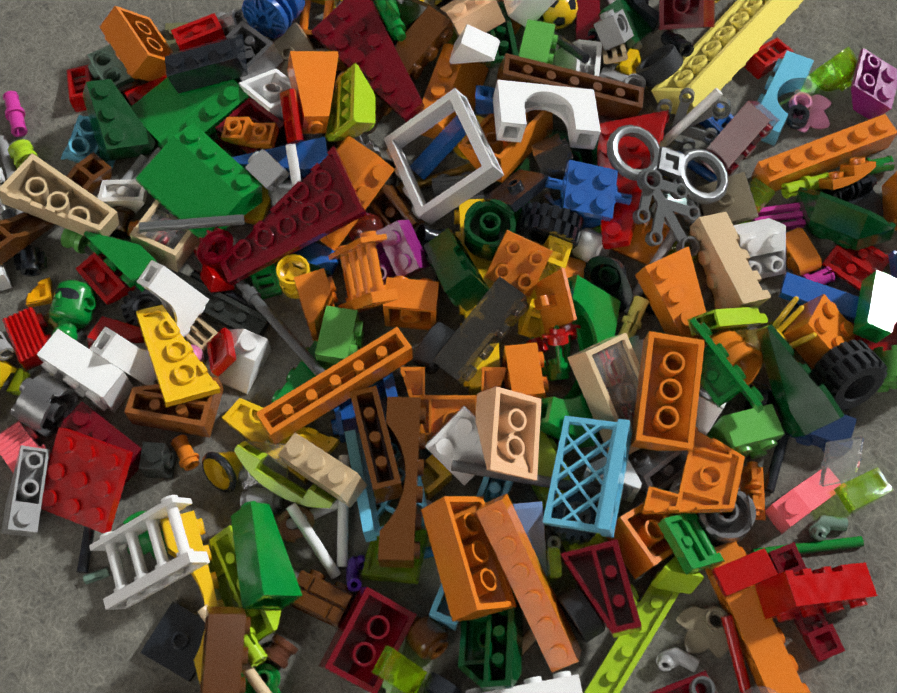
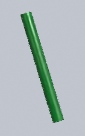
(822, 546)

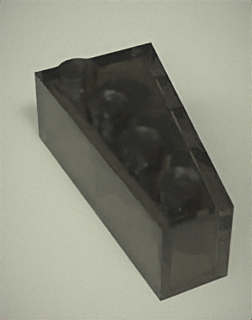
(482, 331)

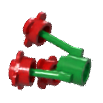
(558, 335)

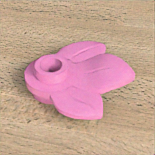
(816, 105)

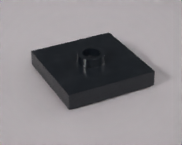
(519, 189)
(176, 641)

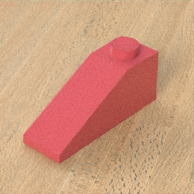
(799, 502)

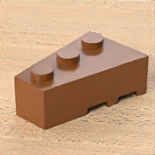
(193, 417)

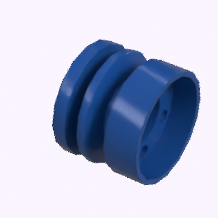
(272, 16)

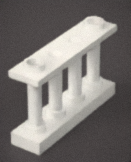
(165, 571)

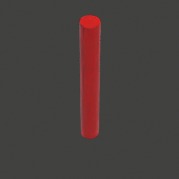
(736, 653)

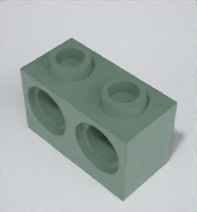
(107, 66)

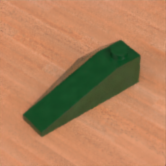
(797, 397)

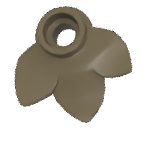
(701, 633)

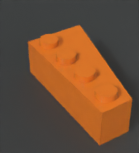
(673, 291)

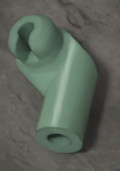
(824, 524)

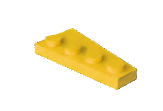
(173, 359)
(245, 421)

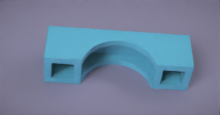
(789, 77)

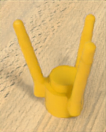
(789, 320)

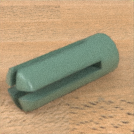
(96, 575)

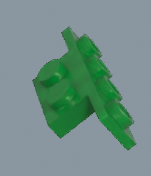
(718, 376)

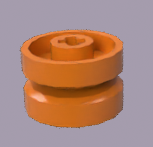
(740, 353)

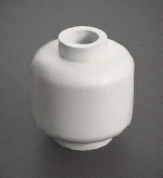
(589, 245)

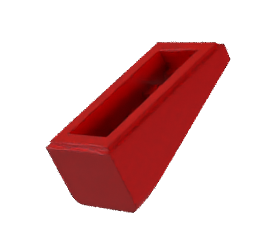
(760, 67)
(77, 99)

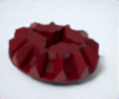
(223, 244)

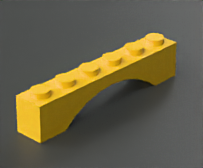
(205, 580)

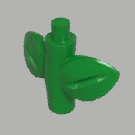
(391, 19)

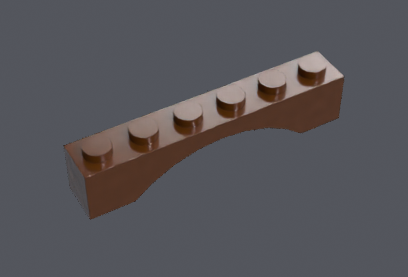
(25, 228)
(398, 536)

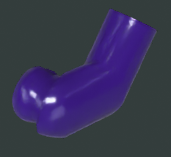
(353, 579)

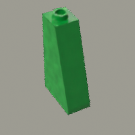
(262, 560)

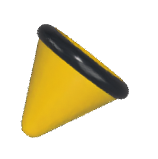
(222, 470)

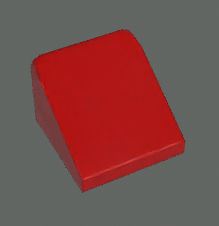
(215, 279)

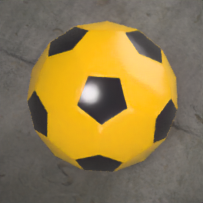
(561, 13)

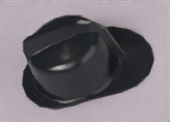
(610, 277)

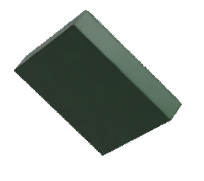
(638, 25)

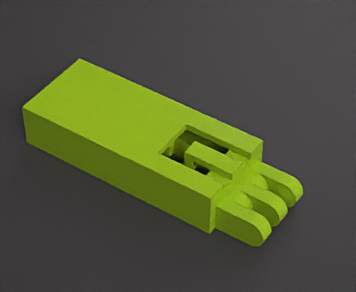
(731, 319)

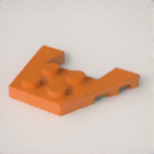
(443, 407)
(707, 481)

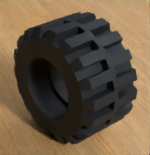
(850, 373)

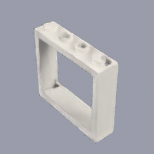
(466, 188)

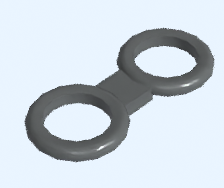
(668, 163)

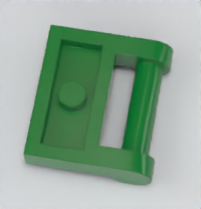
(690, 543)

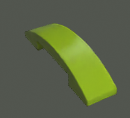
(253, 461)

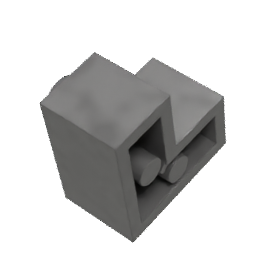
(259, 51)

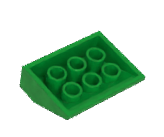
(168, 113)
(199, 179)

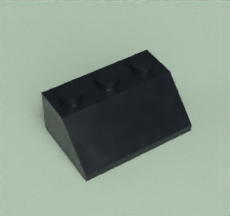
(207, 64)

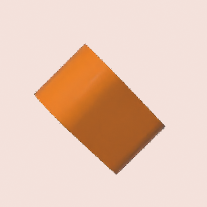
(801, 253)

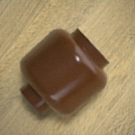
(427, 638)

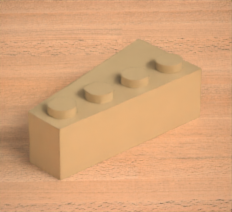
(726, 264)

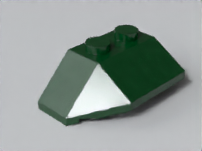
(505, 34)
(842, 221)
(493, 648)

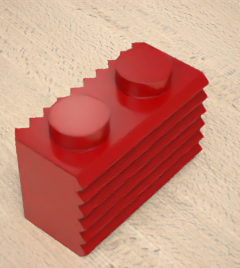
(27, 336)

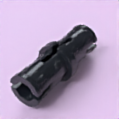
(678, 41)

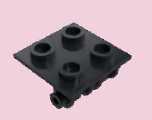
(860, 194)

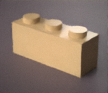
(323, 469)

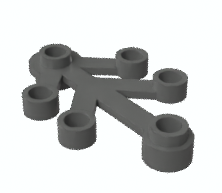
(712, 111)
(665, 209)

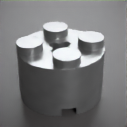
(44, 403)
(735, 527)

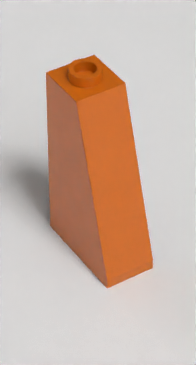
(313, 78)

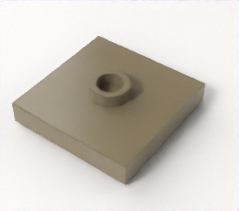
(292, 40)
(736, 202)

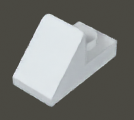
(122, 193)

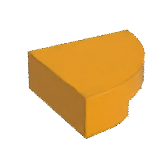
(41, 294)

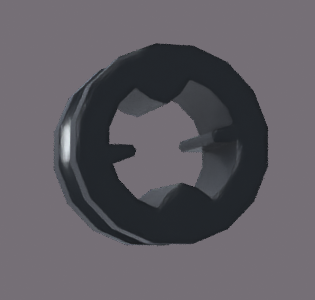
(796, 123)

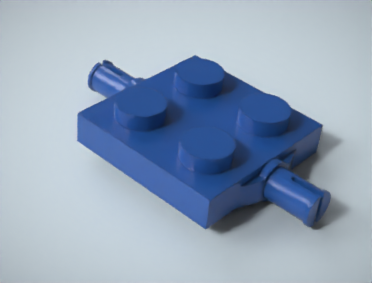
(589, 190)

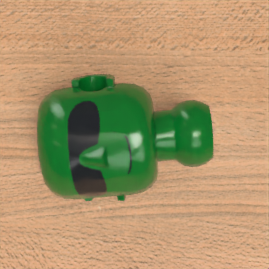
(72, 307)

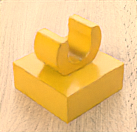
(629, 66)

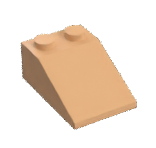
(477, 13)
(509, 431)

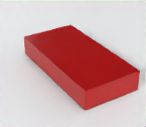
(221, 351)
(744, 572)

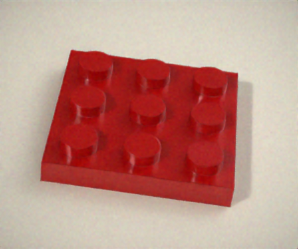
(85, 479)

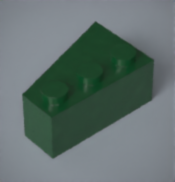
(115, 123)
(456, 270)

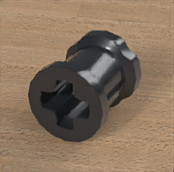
(426, 234)

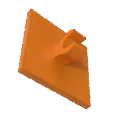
(554, 300)

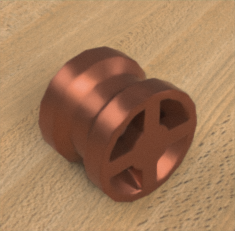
(280, 651)

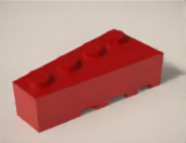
(815, 590)

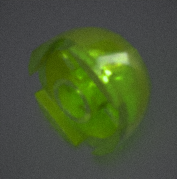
(836, 72)

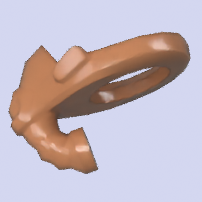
(288, 534)

